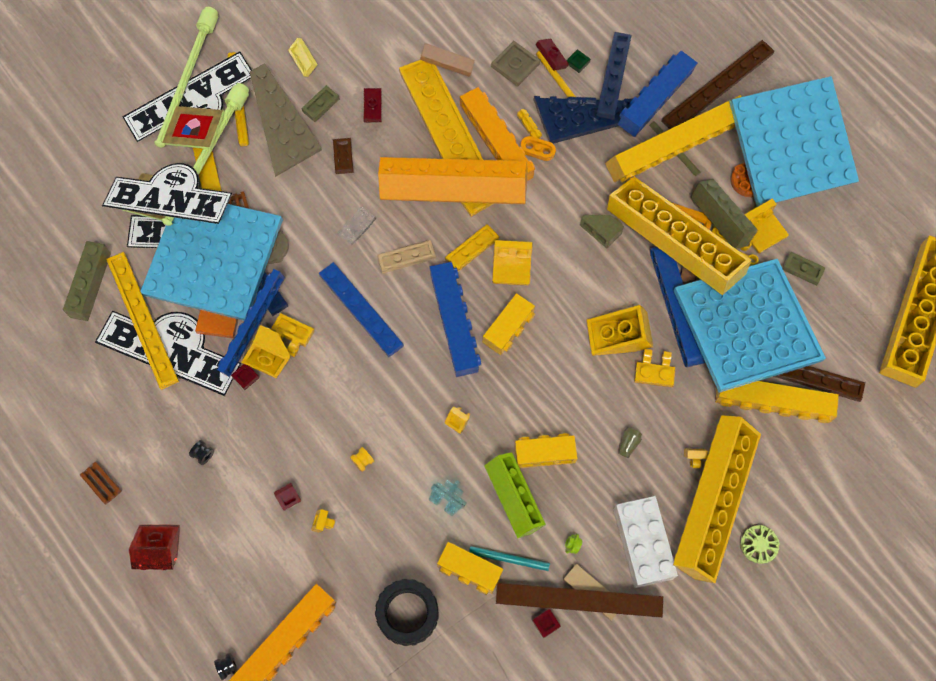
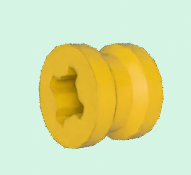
(362, 459)

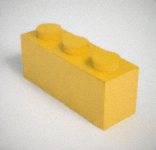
(509, 324)
(545, 450)
(469, 568)

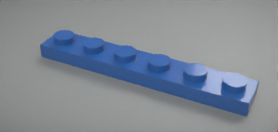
(361, 309)
(247, 329)

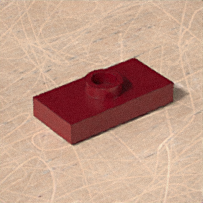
(552, 54)
(372, 105)

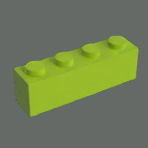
(514, 495)

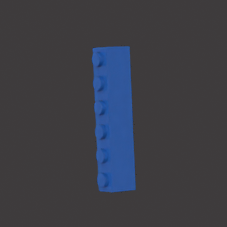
(657, 93)
(454, 320)

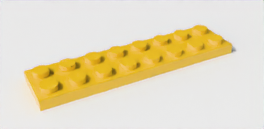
(439, 111)

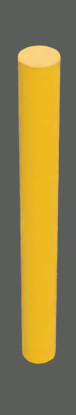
(556, 76)

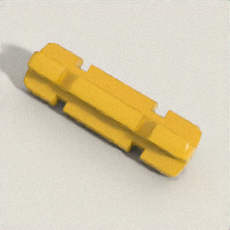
(529, 123)

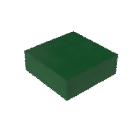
(578, 61)

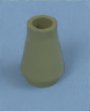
(630, 441)

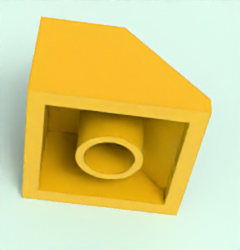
(266, 352)

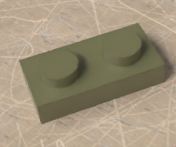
(320, 103)
(804, 268)

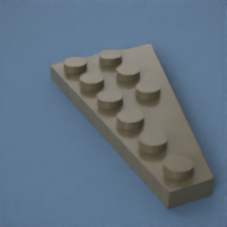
(284, 129)

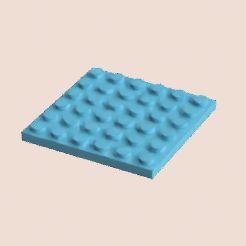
(794, 141)
(212, 263)
(751, 328)

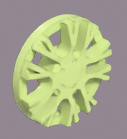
(760, 544)

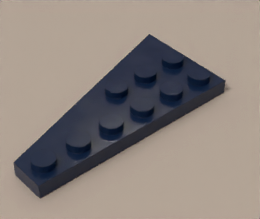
(574, 116)

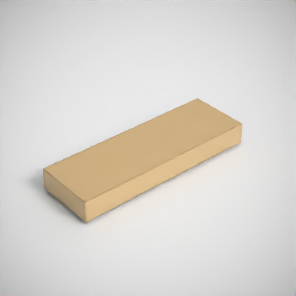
(406, 256)
(581, 580)

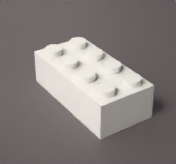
(645, 542)

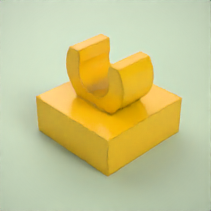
(457, 420)
(695, 456)
(321, 521)

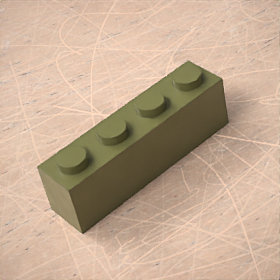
(724, 213)
(86, 281)

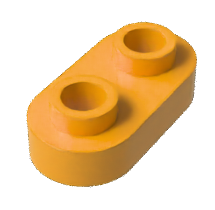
(538, 147)

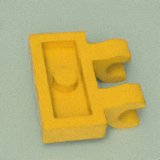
(294, 331)
(655, 374)

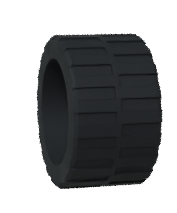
(384, 600)

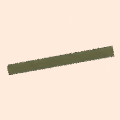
(681, 156)

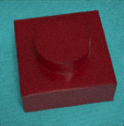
(245, 376)
(287, 496)
(546, 623)

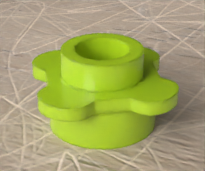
(573, 544)

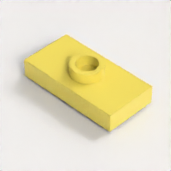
(302, 57)

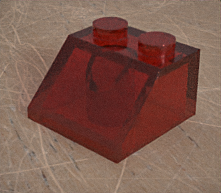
(155, 547)

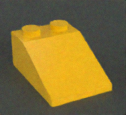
(620, 332)

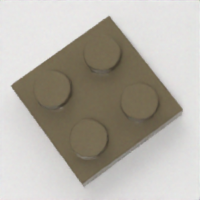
(515, 63)

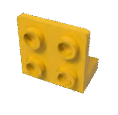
(769, 228)
(512, 262)

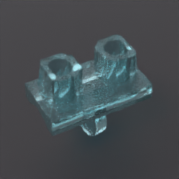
(440, 492)

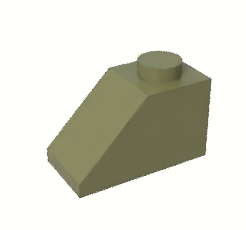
(602, 228)

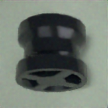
(201, 452)
(226, 666)

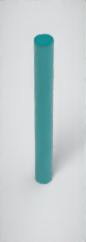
(509, 558)

